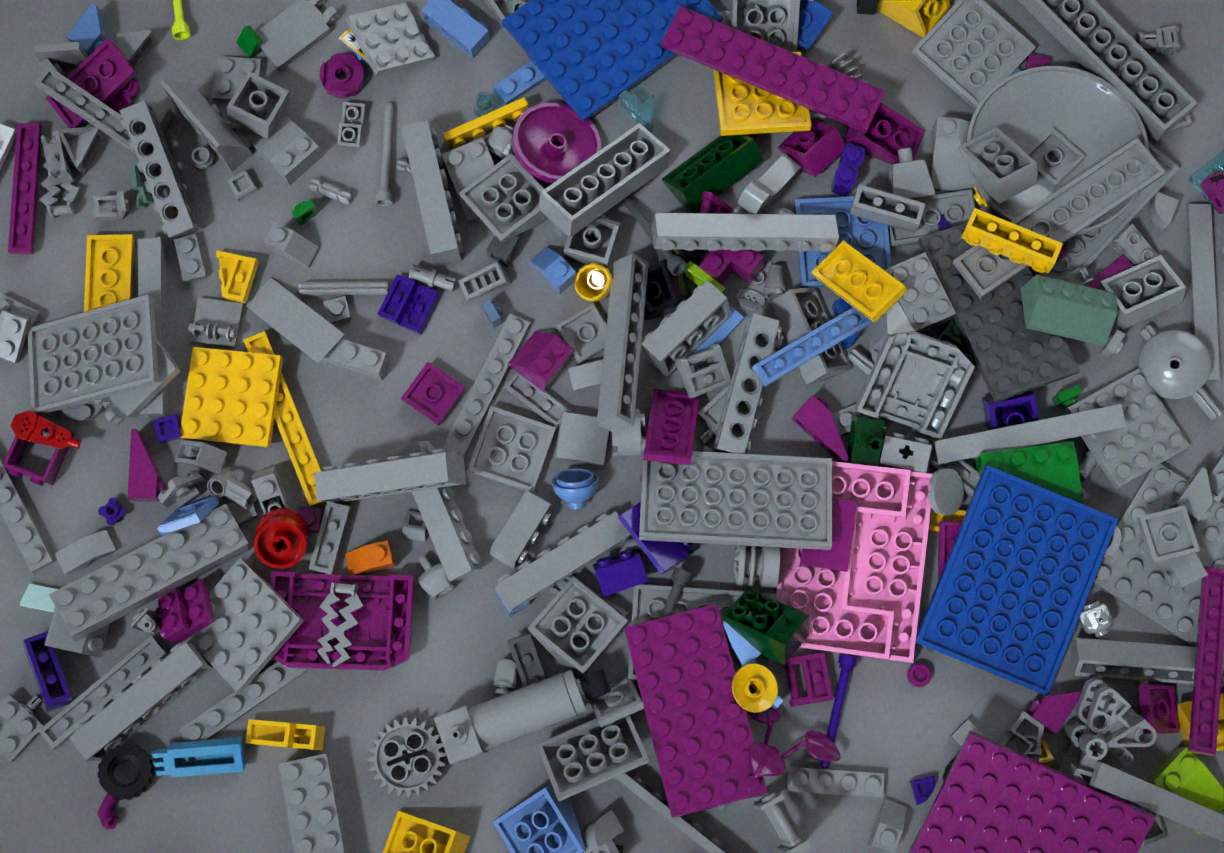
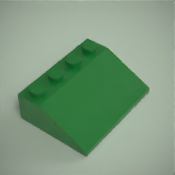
(1046, 466)

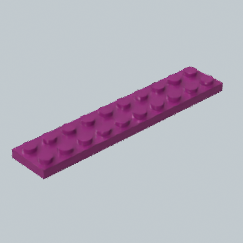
(773, 69)

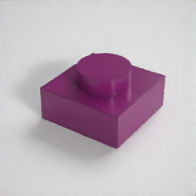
(312, 516)

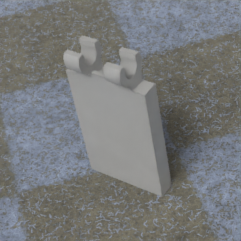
(295, 31)
(133, 401)

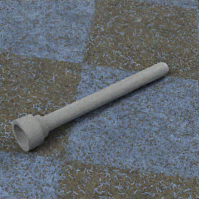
(383, 195)

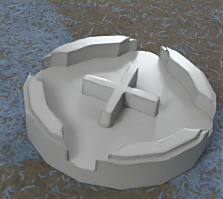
(946, 491)

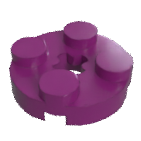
(342, 88)

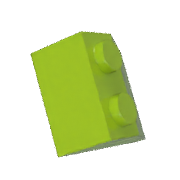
(1189, 778)

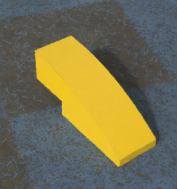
(285, 734)

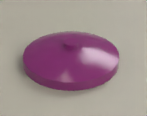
(553, 141)

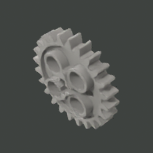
(401, 736)

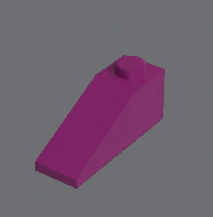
(819, 424)
(144, 476)

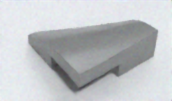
(1025, 737)

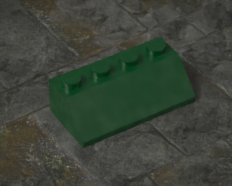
(713, 169)

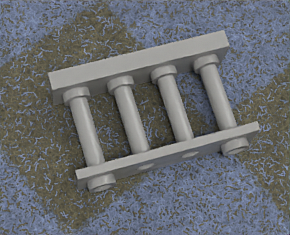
(790, 842)

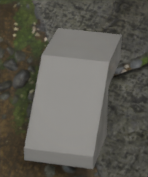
(82, 552)

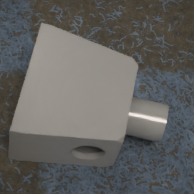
(909, 177)

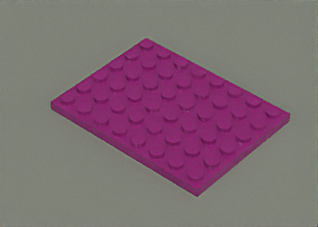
(1018, 805)

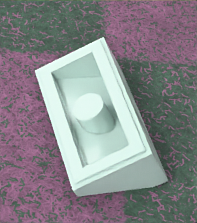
(38, 598)

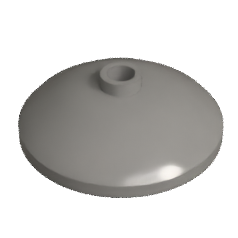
(1192, 359)

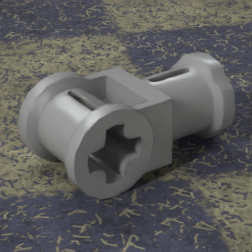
(1161, 40)

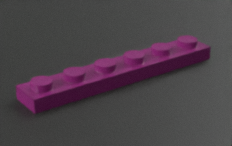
(25, 188)

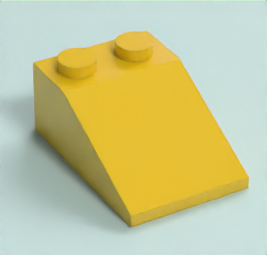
(417, 835)

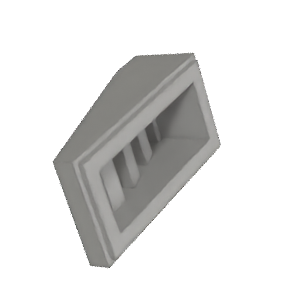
(487, 288)

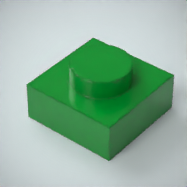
(304, 211)
(1067, 397)

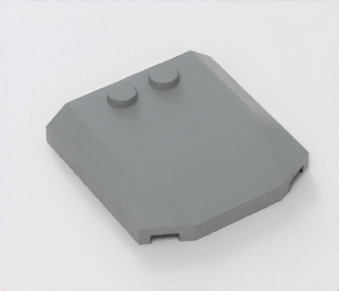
(916, 382)

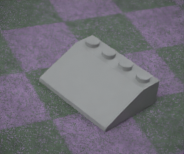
(208, 122)
(591, 755)

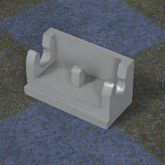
(57, 160)

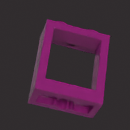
(16, 452)

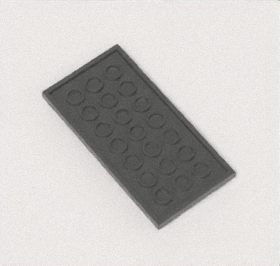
(994, 326)

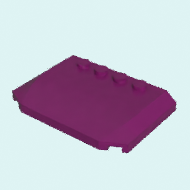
(377, 641)

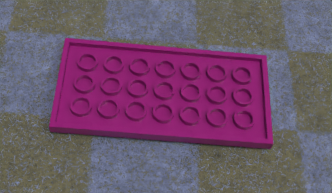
(691, 710)

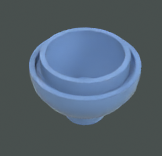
(575, 486)

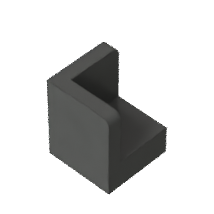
(502, 251)

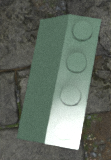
(1068, 309)

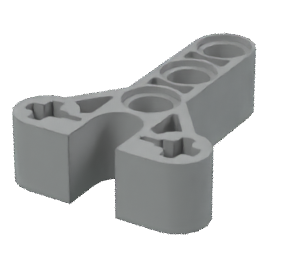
(763, 192)

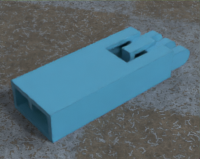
(212, 757)

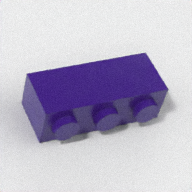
(47, 672)

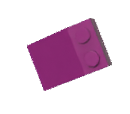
(887, 135)

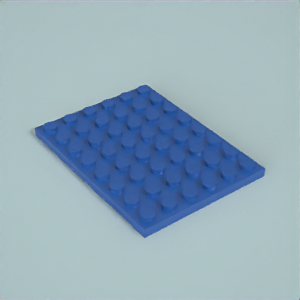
(597, 46)
(1016, 580)

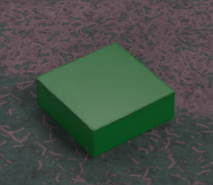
(249, 41)

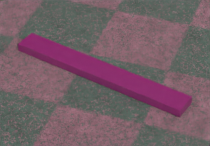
(1208, 664)

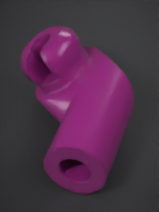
(106, 813)

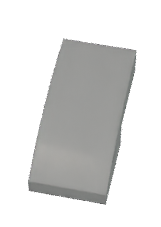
(351, 124)
(586, 375)

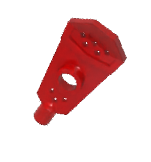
(36, 429)

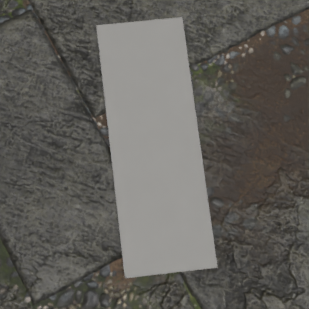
(294, 320)

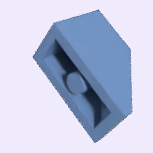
(89, 30)
(554, 269)

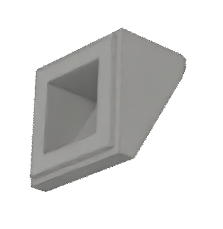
(414, 527)

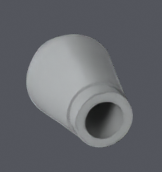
(774, 283)

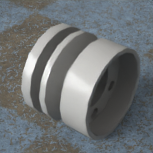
(757, 562)

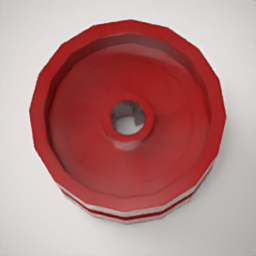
(281, 538)

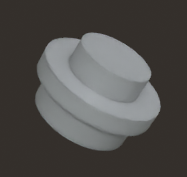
(202, 157)

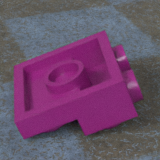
(185, 612)

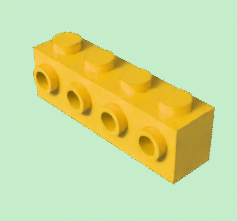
(1011, 241)

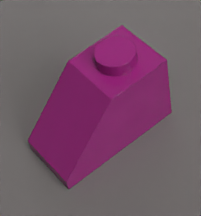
(1053, 710)

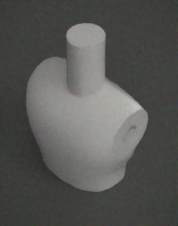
(434, 579)

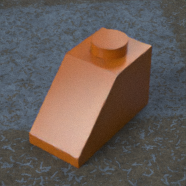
(370, 558)

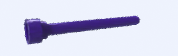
(847, 664)

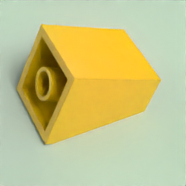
(915, 15)

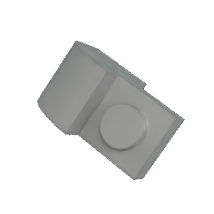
(600, 832)

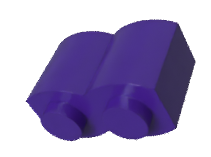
(847, 170)

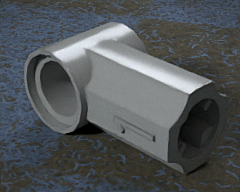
(228, 486)

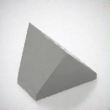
(81, 145)

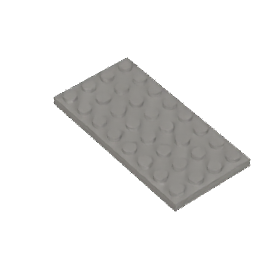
(739, 501)

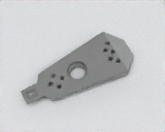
(755, 289)

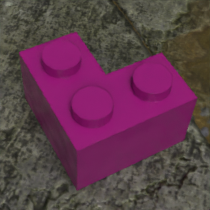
(743, 262)

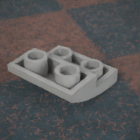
(581, 439)

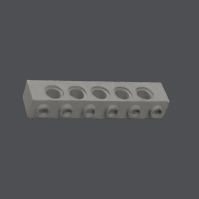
(131, 120)
(725, 440)

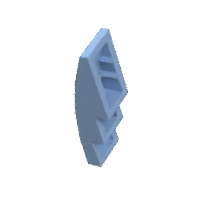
(743, 651)

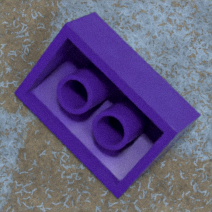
(661, 553)

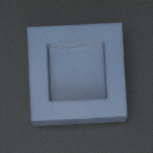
(493, 312)

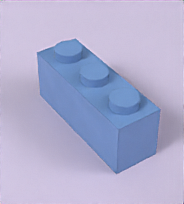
(456, 25)

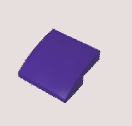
(409, 304)

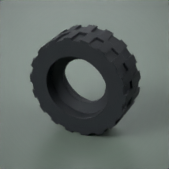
(108, 765)

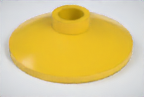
(764, 688)

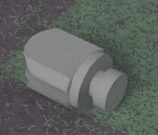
(505, 676)

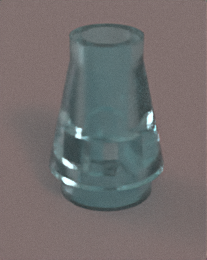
(483, 104)

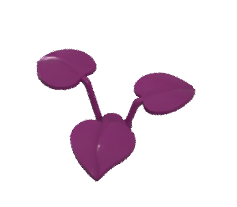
(767, 760)

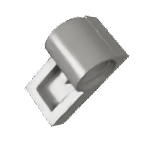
(1132, 245)

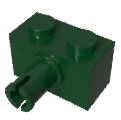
(866, 440)

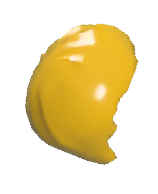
(593, 282)

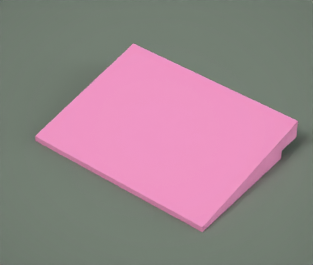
(878, 599)

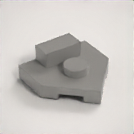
(182, 489)

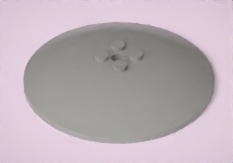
(1062, 115)

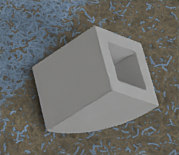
(1162, 210)

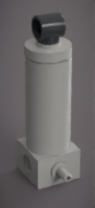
(478, 728)

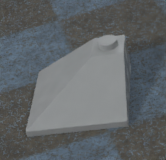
(768, 20)
(947, 165)
(505, 199)
(577, 627)

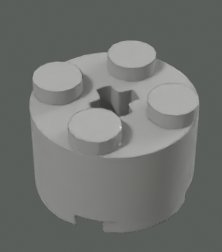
(629, 440)

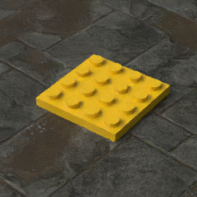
(755, 111)
(231, 397)

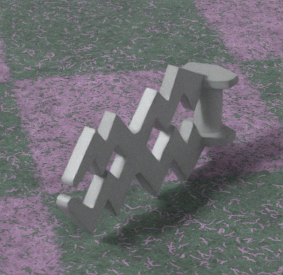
(49, 200)
(338, 632)

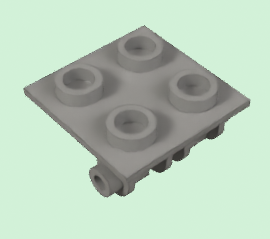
(216, 322)

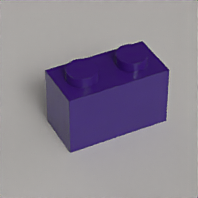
(620, 572)

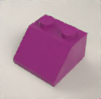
(814, 148)
(542, 359)

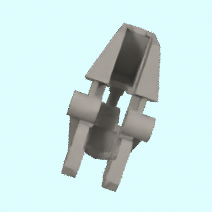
(1109, 725)

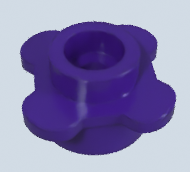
(119, 511)

